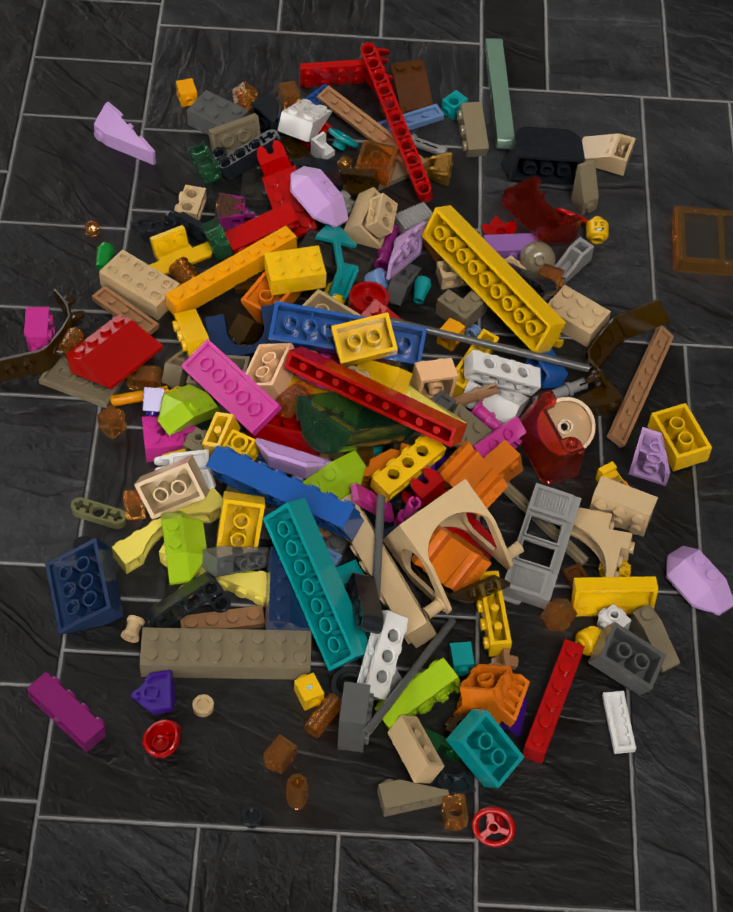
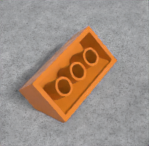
(260, 295)

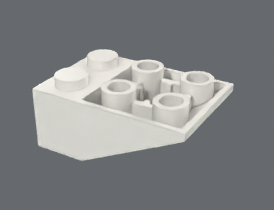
(303, 119)

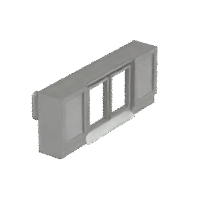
(529, 580)

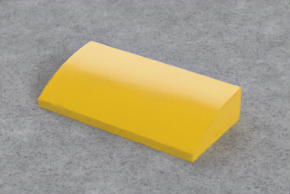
(628, 593)

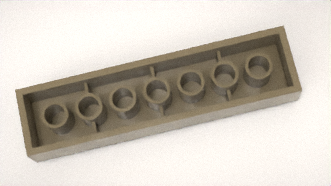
(226, 653)

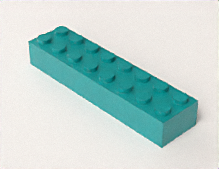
(316, 583)

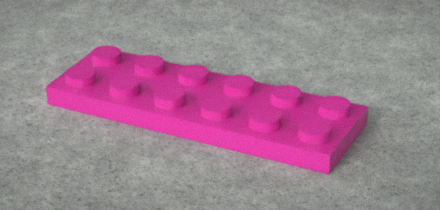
(231, 387)

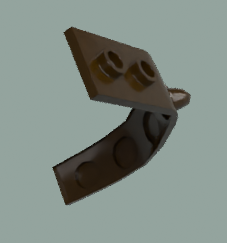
(618, 330)
(45, 358)
(470, 593)

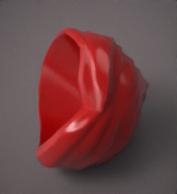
(162, 738)

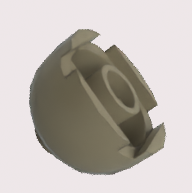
(535, 255)

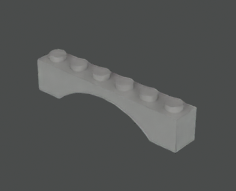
(575, 259)

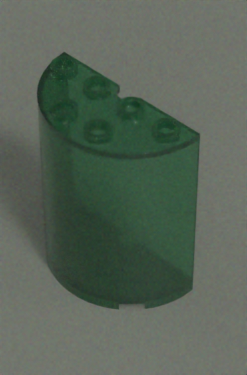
(342, 425)

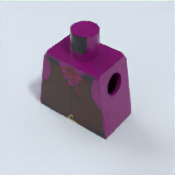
(232, 210)

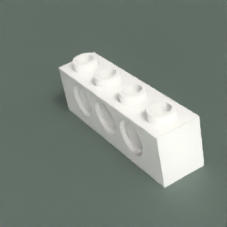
(505, 372)
(391, 647)

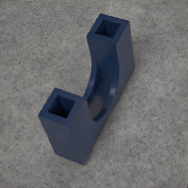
(218, 333)

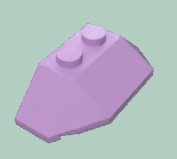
(318, 196)
(290, 460)
(698, 580)

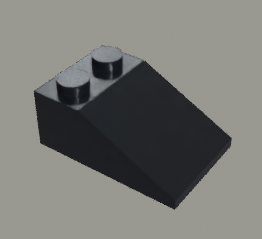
(328, 167)

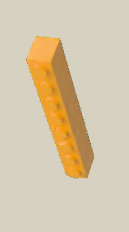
(228, 272)

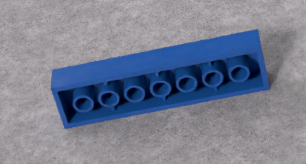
(312, 330)
(278, 489)

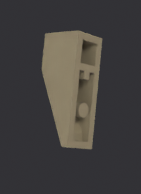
(585, 188)
(173, 373)
(650, 628)
(406, 796)

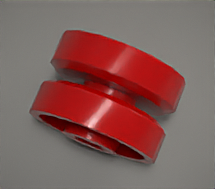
(365, 293)

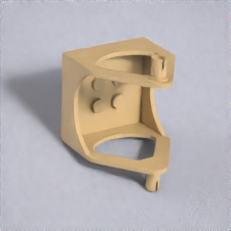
(445, 511)

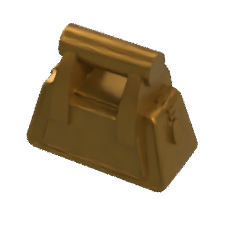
(440, 168)

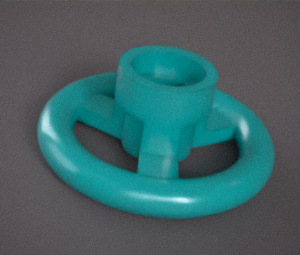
(342, 139)

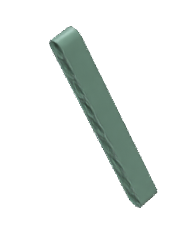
(499, 93)

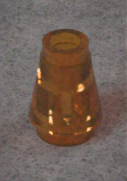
(72, 338)

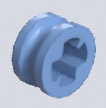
(473, 331)

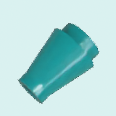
(421, 288)

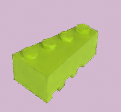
(423, 691)

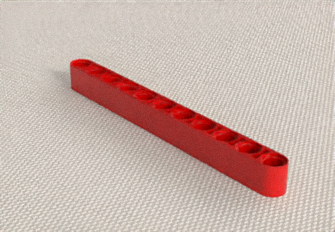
(397, 128)

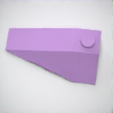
(121, 136)
(406, 249)
(650, 458)

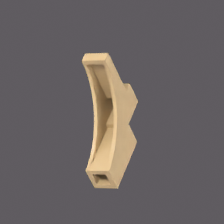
(598, 533)

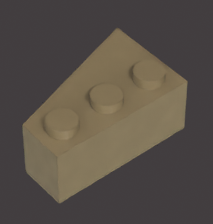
(472, 129)

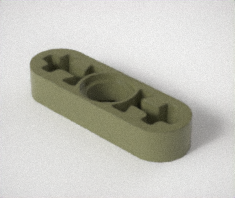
(92, 506)

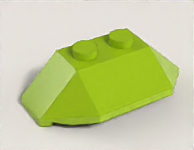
(185, 409)
(339, 475)
(183, 545)

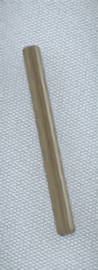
(549, 528)

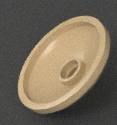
(576, 417)

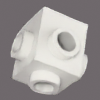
(611, 615)

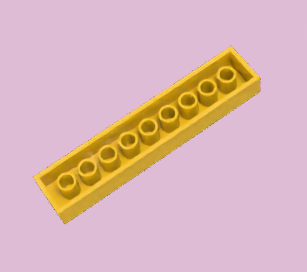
(493, 279)

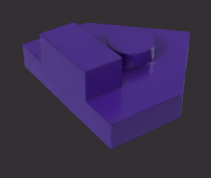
(157, 692)

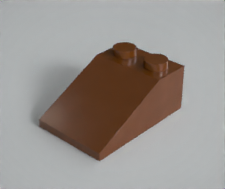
(411, 85)

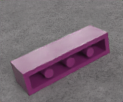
(66, 711)

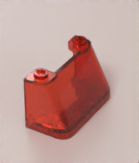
(531, 209)
(548, 453)

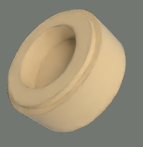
(203, 705)

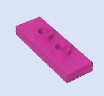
(508, 431)
(368, 501)

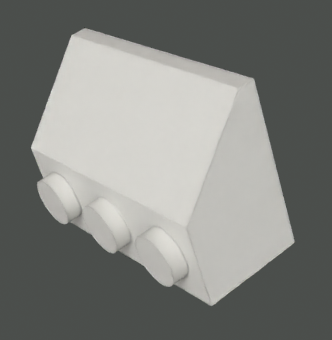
(504, 405)

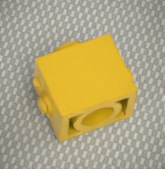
(242, 444)

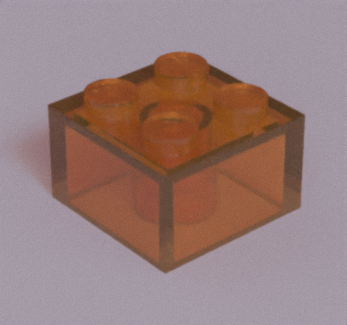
(379, 158)

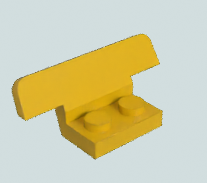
(173, 245)

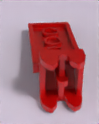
(338, 72)
(277, 180)
(434, 489)

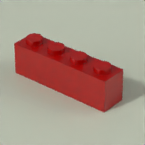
(262, 226)

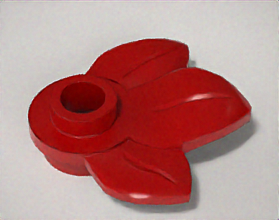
(497, 227)

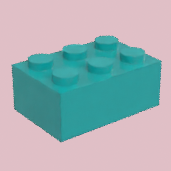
(485, 748)

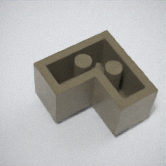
(465, 310)

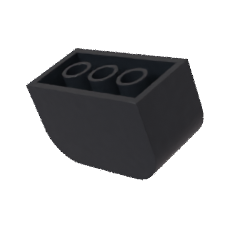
(545, 153)

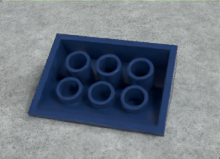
(84, 588)
(282, 605)

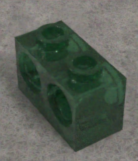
(205, 163)
(217, 239)

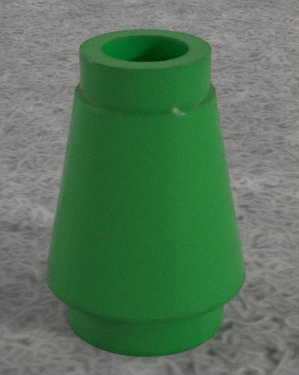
(104, 255)

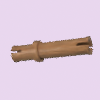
(477, 394)

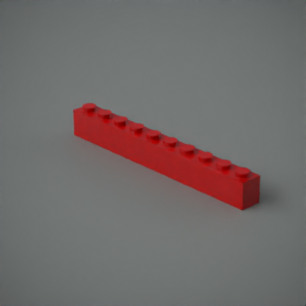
(376, 396)

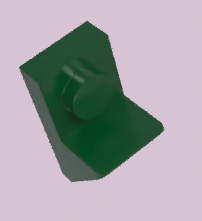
(442, 746)

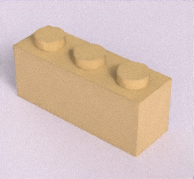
(415, 749)

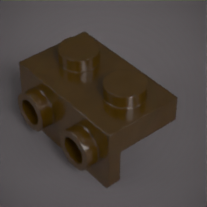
(359, 180)

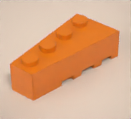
(505, 461)

